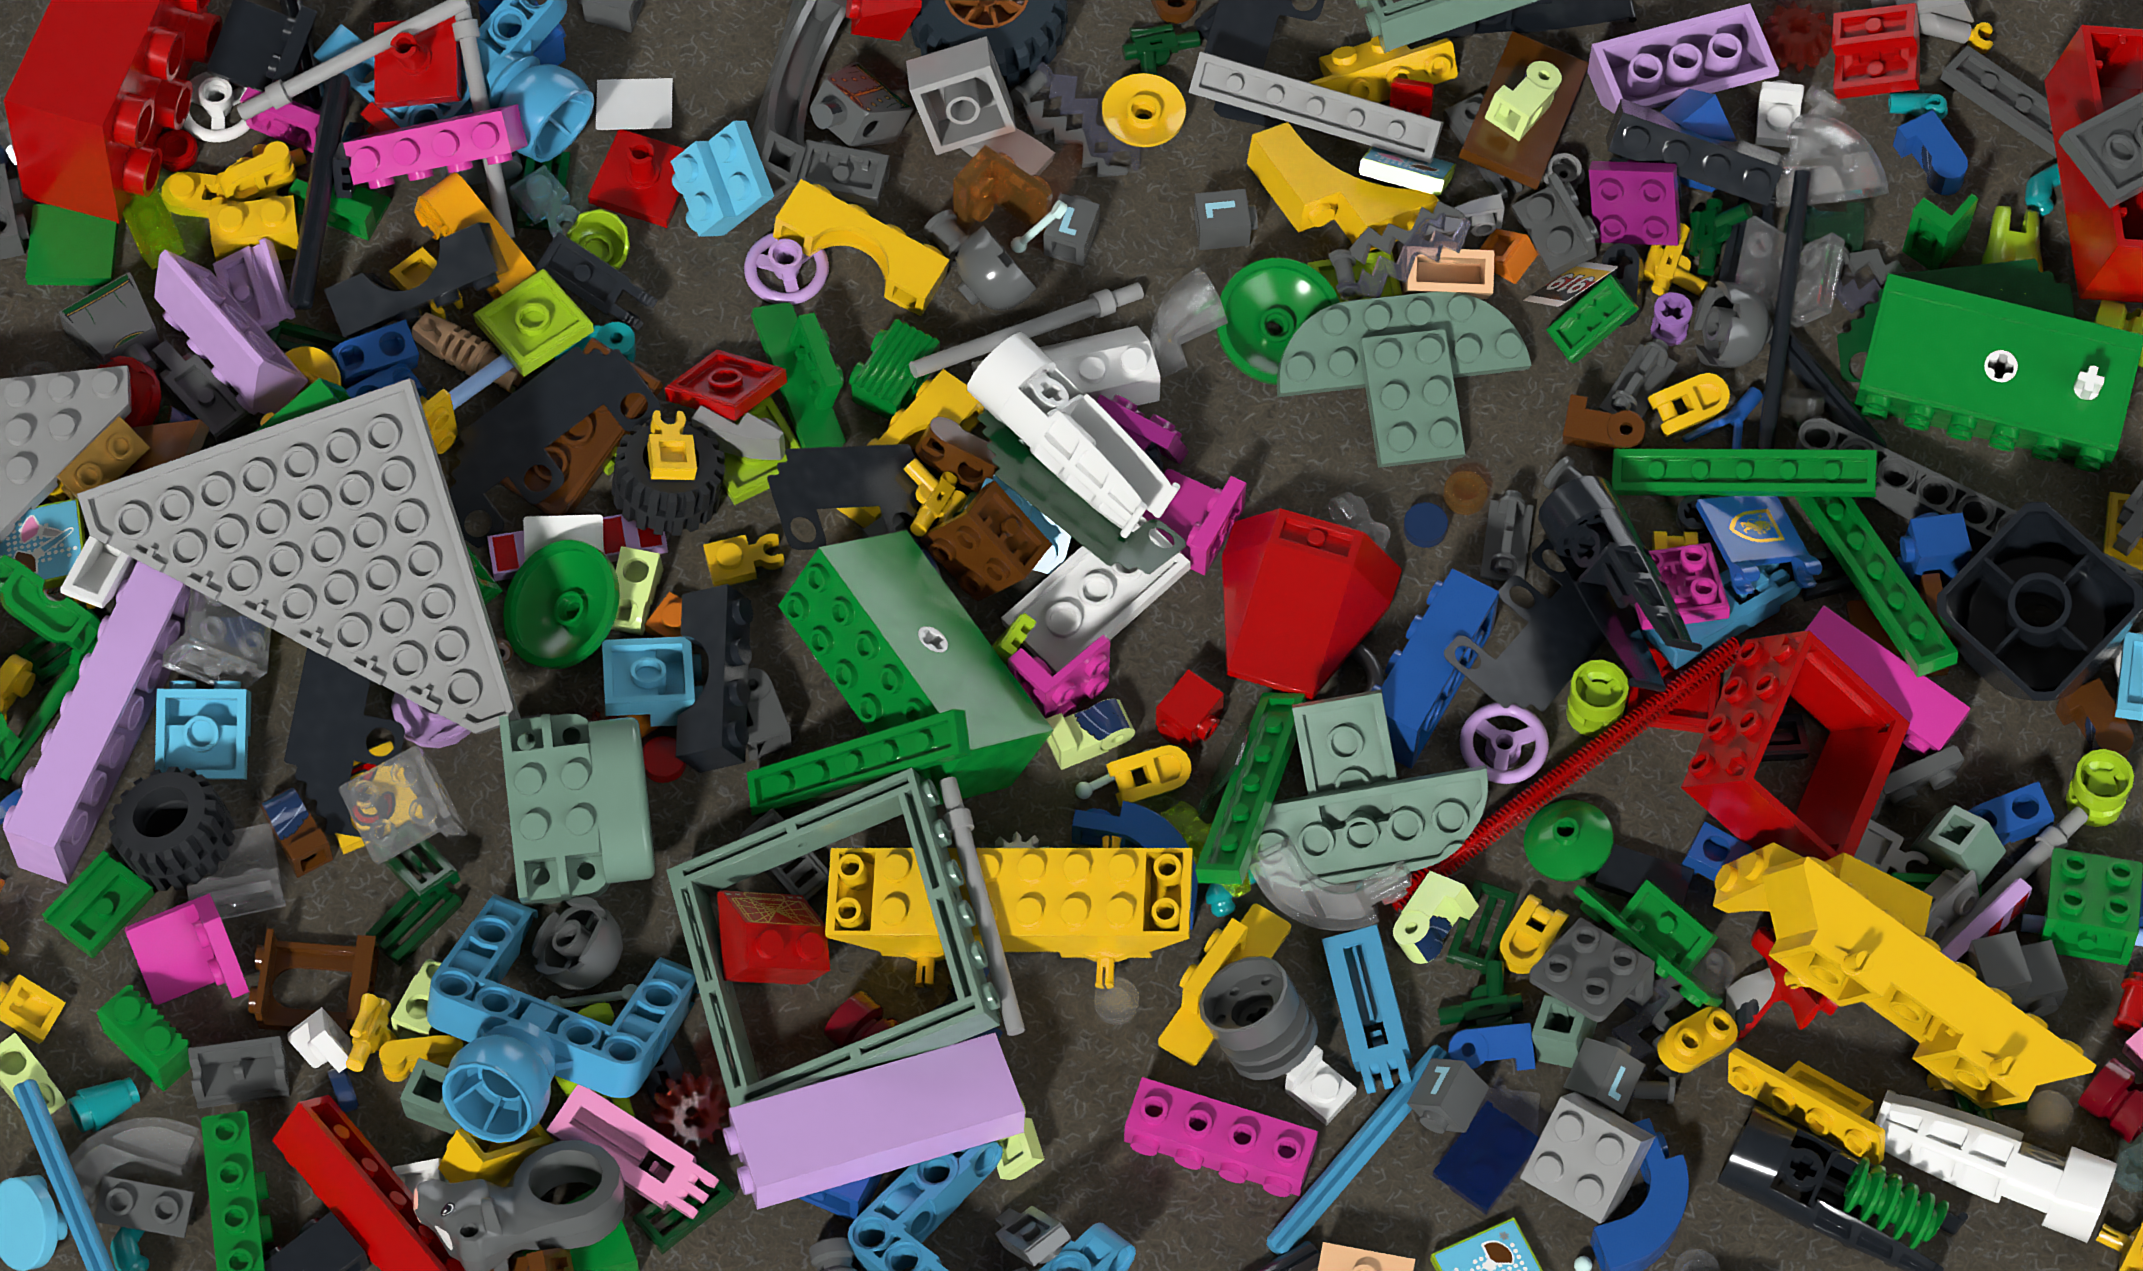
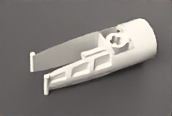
(1070, 433)
(1996, 1163)

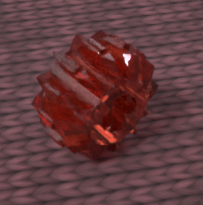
(1797, 36)
(705, 1099)

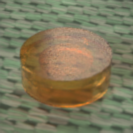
(1465, 492)

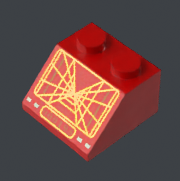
(771, 938)

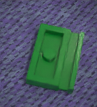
(98, 904)

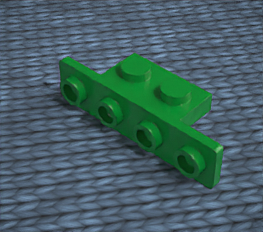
(810, 371)
(1662, 932)
(235, 1193)

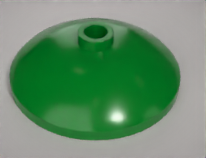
(1266, 293)
(547, 596)

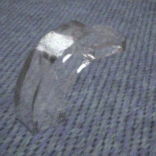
(1319, 902)
(133, 1148)

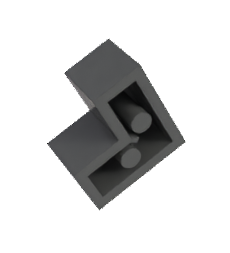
(2025, 973)

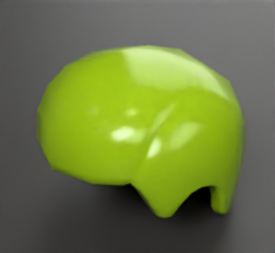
(602, 235)

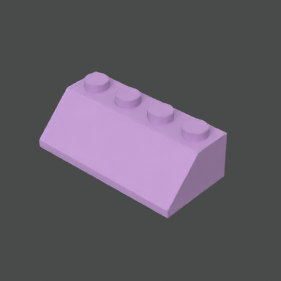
(1694, 54)
(226, 335)

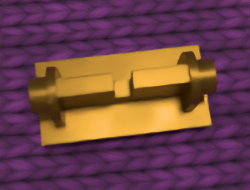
(103, 459)

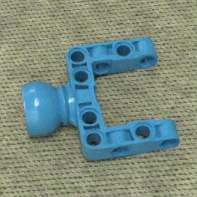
(549, 98)
(519, 1042)
(917, 1206)

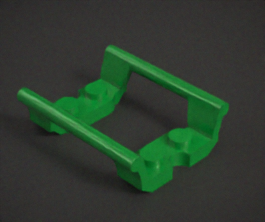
(55, 621)

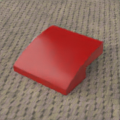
(1876, 51)

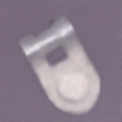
(1353, 513)

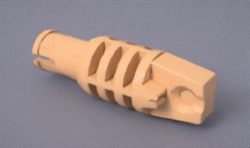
(460, 348)

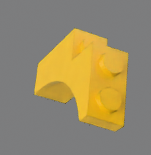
(1317, 192)
(1742, 887)

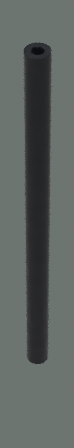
(1784, 310)

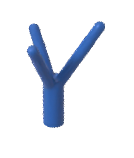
(1735, 417)

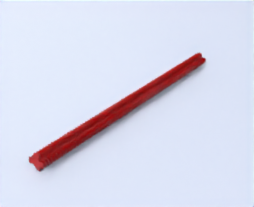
(1581, 761)

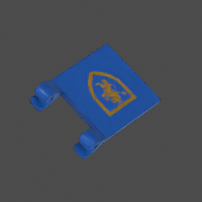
(1756, 533)

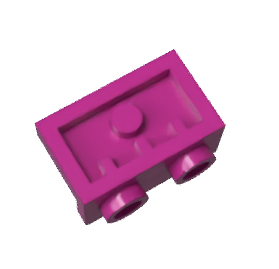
(291, 123)

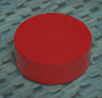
(178, 150)
(661, 760)

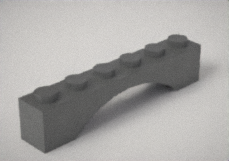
(784, 105)

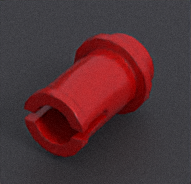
(2130, 1011)

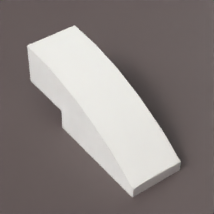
(97, 573)

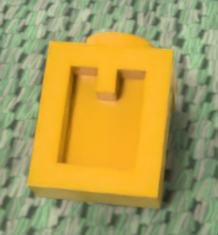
(28, 1008)

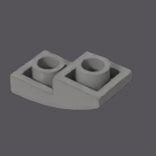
(1024, 150)
(1483, 213)
(749, 439)

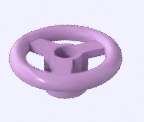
(779, 252)
(1501, 759)

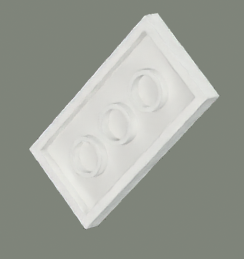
(1090, 601)

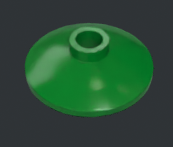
(1570, 856)

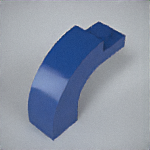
(1137, 829)
(1649, 1231)

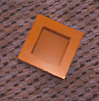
(666, 618)

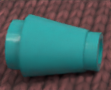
(102, 1103)

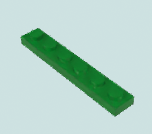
(1745, 472)
(1881, 583)
(859, 762)
(1250, 791)

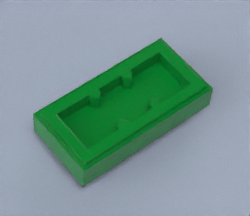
(1592, 319)

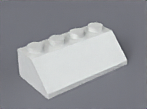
(1108, 365)

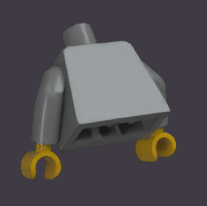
(1948, 21)

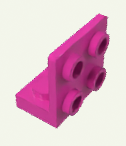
(1201, 517)
(1061, 693)
(185, 951)

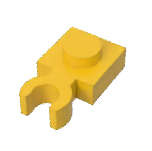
(414, 272)
(670, 451)
(735, 561)

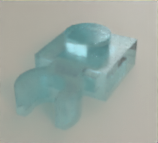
(544, 198)

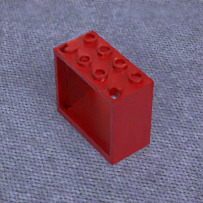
(1850, 769)

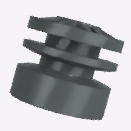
(1258, 1018)

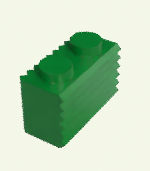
(885, 380)
(145, 1037)

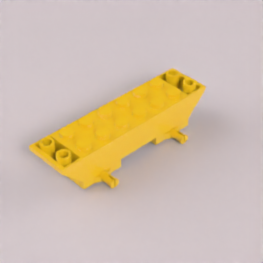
(1061, 900)
(1865, 954)

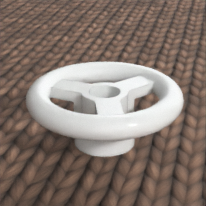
(206, 91)

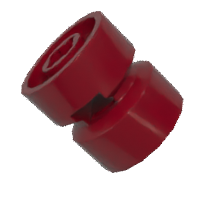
(856, 1020)
(2118, 1098)

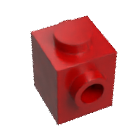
(1189, 711)

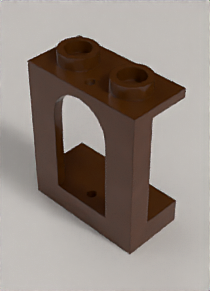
(279, 956)

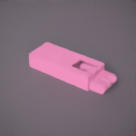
(628, 1140)

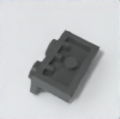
(845, 171)
(1557, 227)

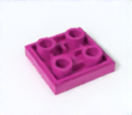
(1692, 582)

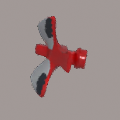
(1756, 993)

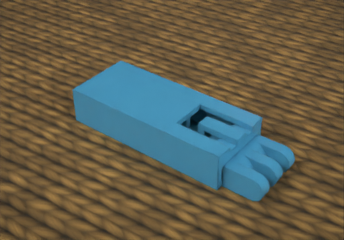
(1768, 595)
(1368, 998)

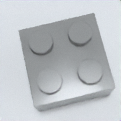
(961, 95)
(1587, 1157)

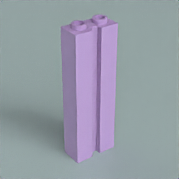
(874, 1121)

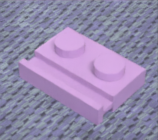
(257, 283)

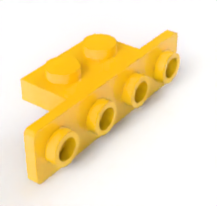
(1369, 71)
(1256, 935)
(1813, 1101)

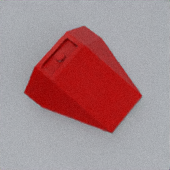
(1300, 598)

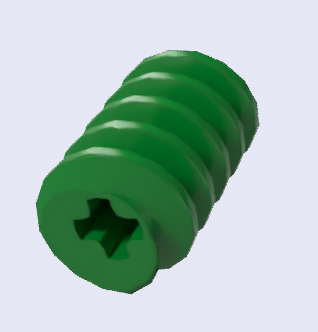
(1894, 1203)

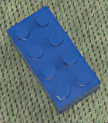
(1420, 677)

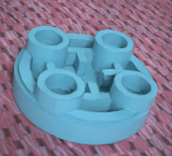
(28, 1223)

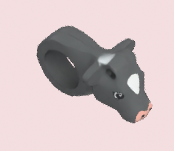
(490, 1222)

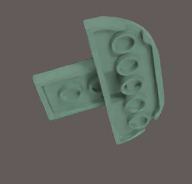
(1406, 360)
(1355, 805)

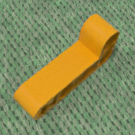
(455, 206)

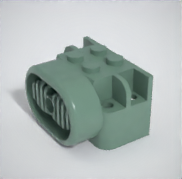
(576, 805)

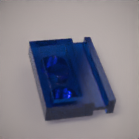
(1486, 1158)

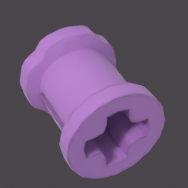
(1671, 317)

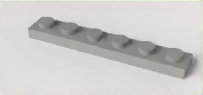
(1316, 107)

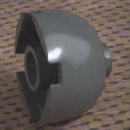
(991, 273)
(1735, 319)
(578, 945)

